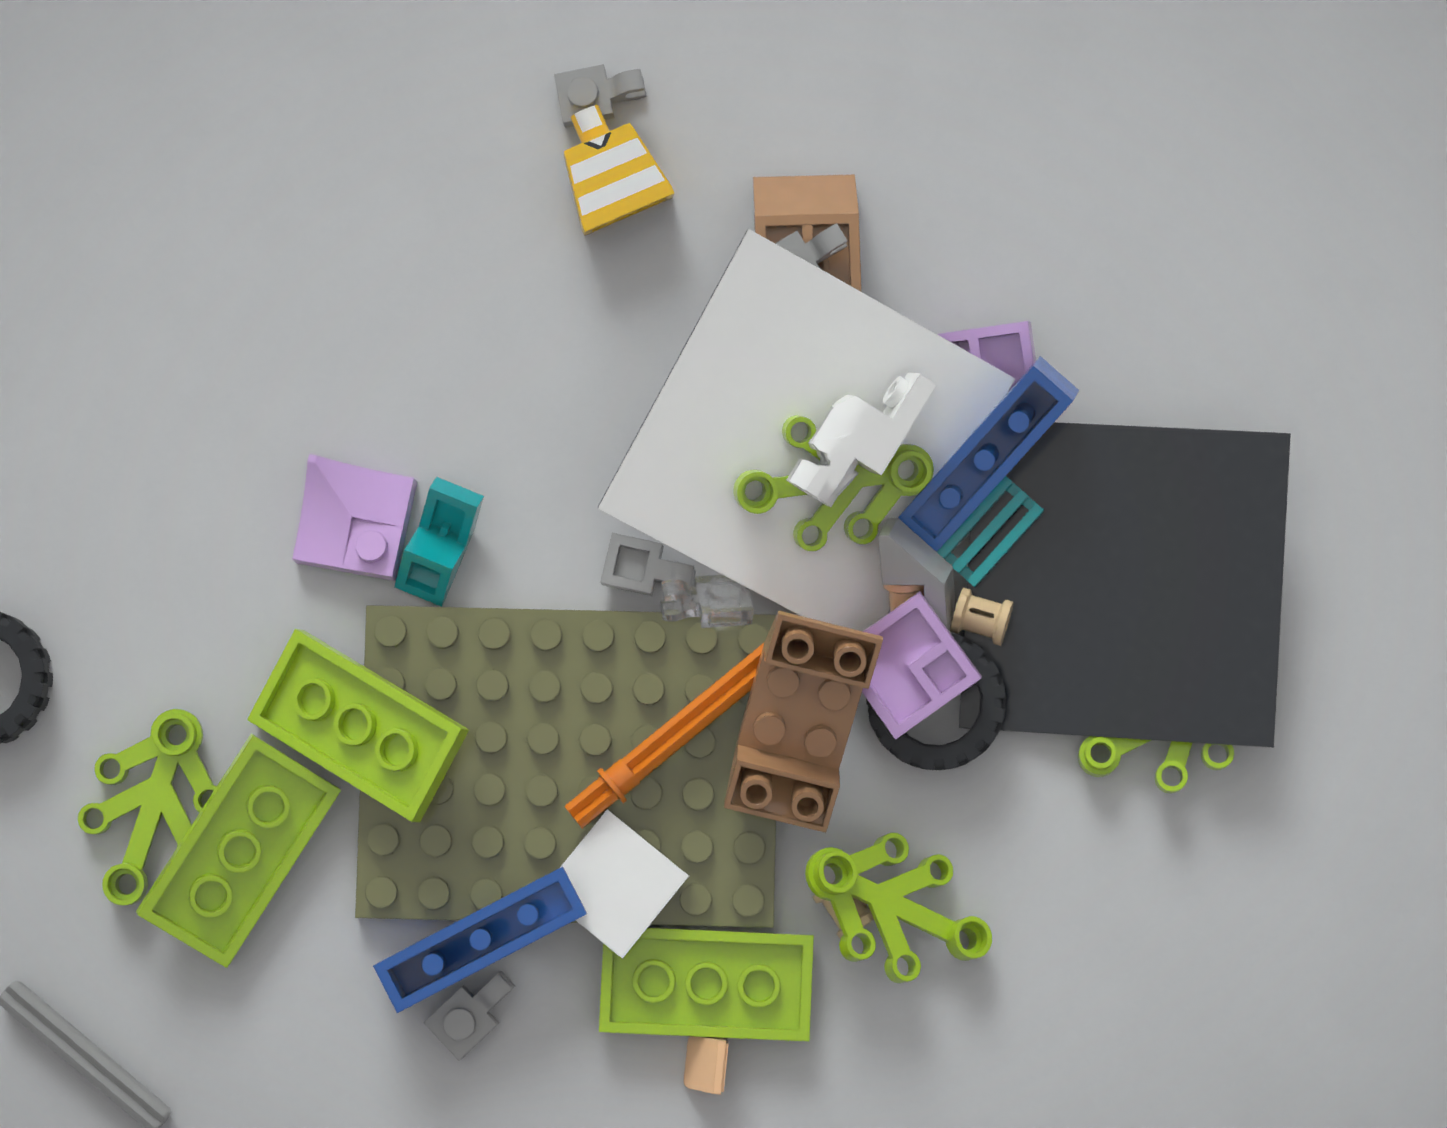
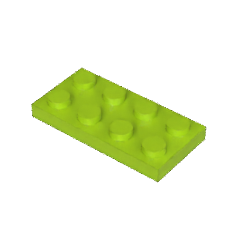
(358, 725)
(238, 851)
(709, 985)

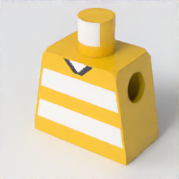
(611, 172)

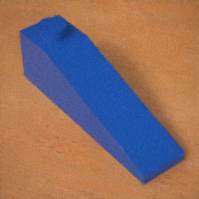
(989, 453)
(479, 939)

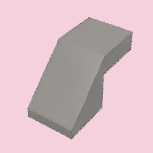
(911, 561)

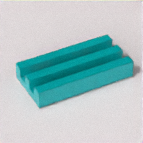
(1019, 498)

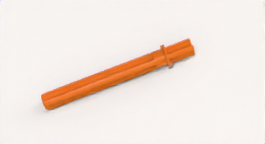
(664, 742)

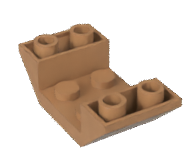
(810, 207)
(800, 720)

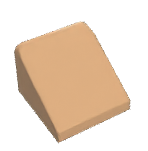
(706, 1064)

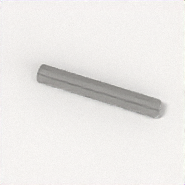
(84, 1056)

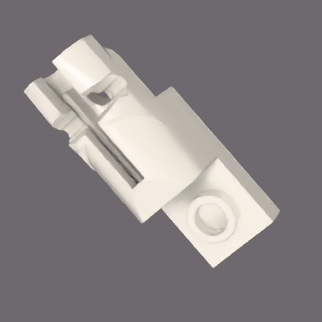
(860, 435)

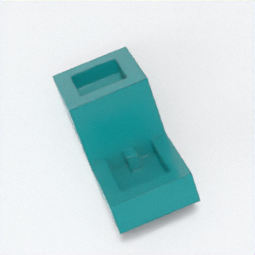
(439, 541)

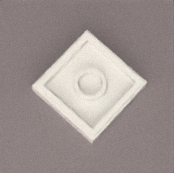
(620, 882)

